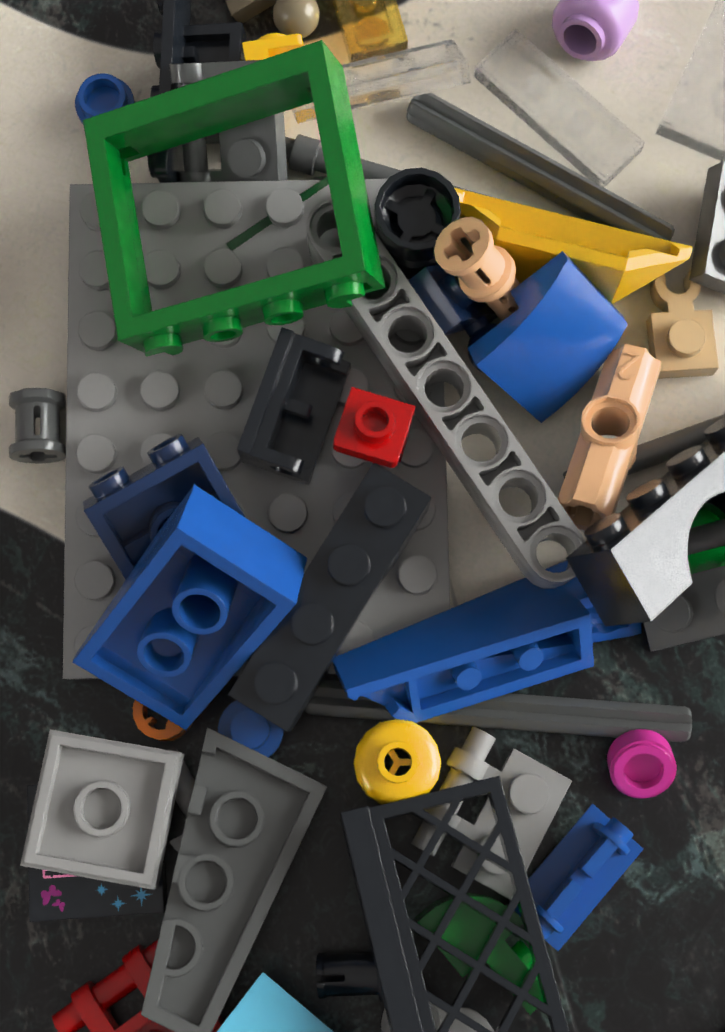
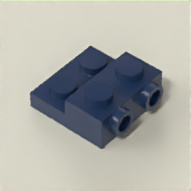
(135, 506)

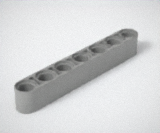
(449, 425)

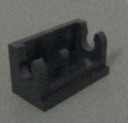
(294, 407)

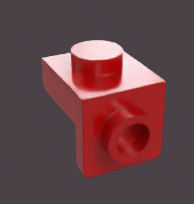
(374, 428)

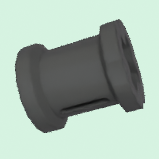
(33, 404)

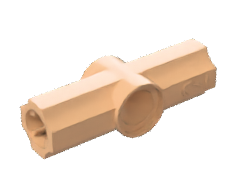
(616, 409)

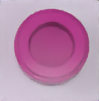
(641, 763)

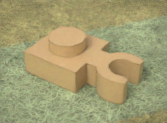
(679, 334)

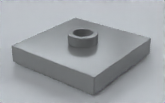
(103, 809)

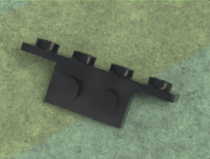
(188, 44)

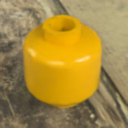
(385, 738)

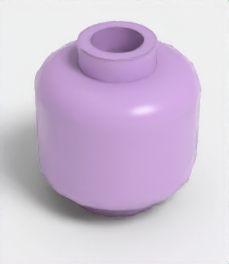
(593, 27)

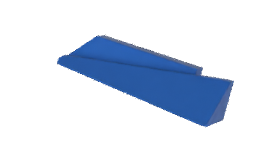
(479, 650)

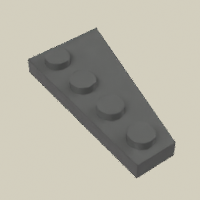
(231, 861)

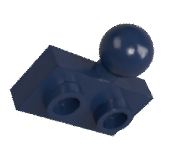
(451, 305)

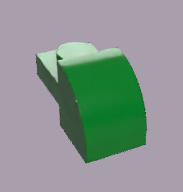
(469, 933)

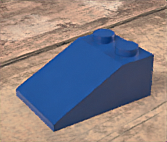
(193, 609)

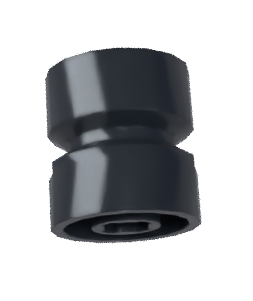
(412, 214)

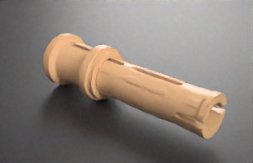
(483, 274)

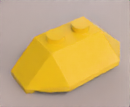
(609, 256)

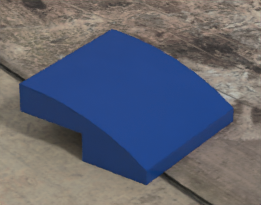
(552, 340)

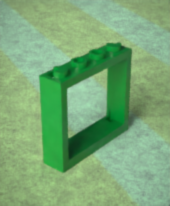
(203, 110)

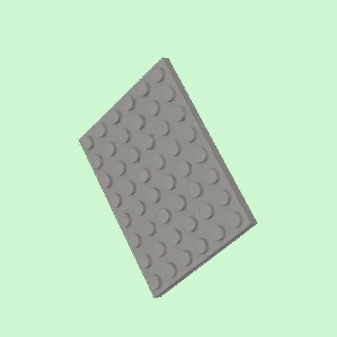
(132, 402)

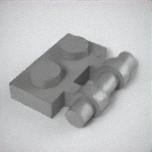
(532, 799)

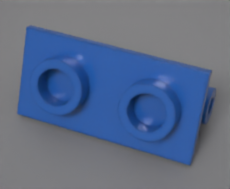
(580, 873)

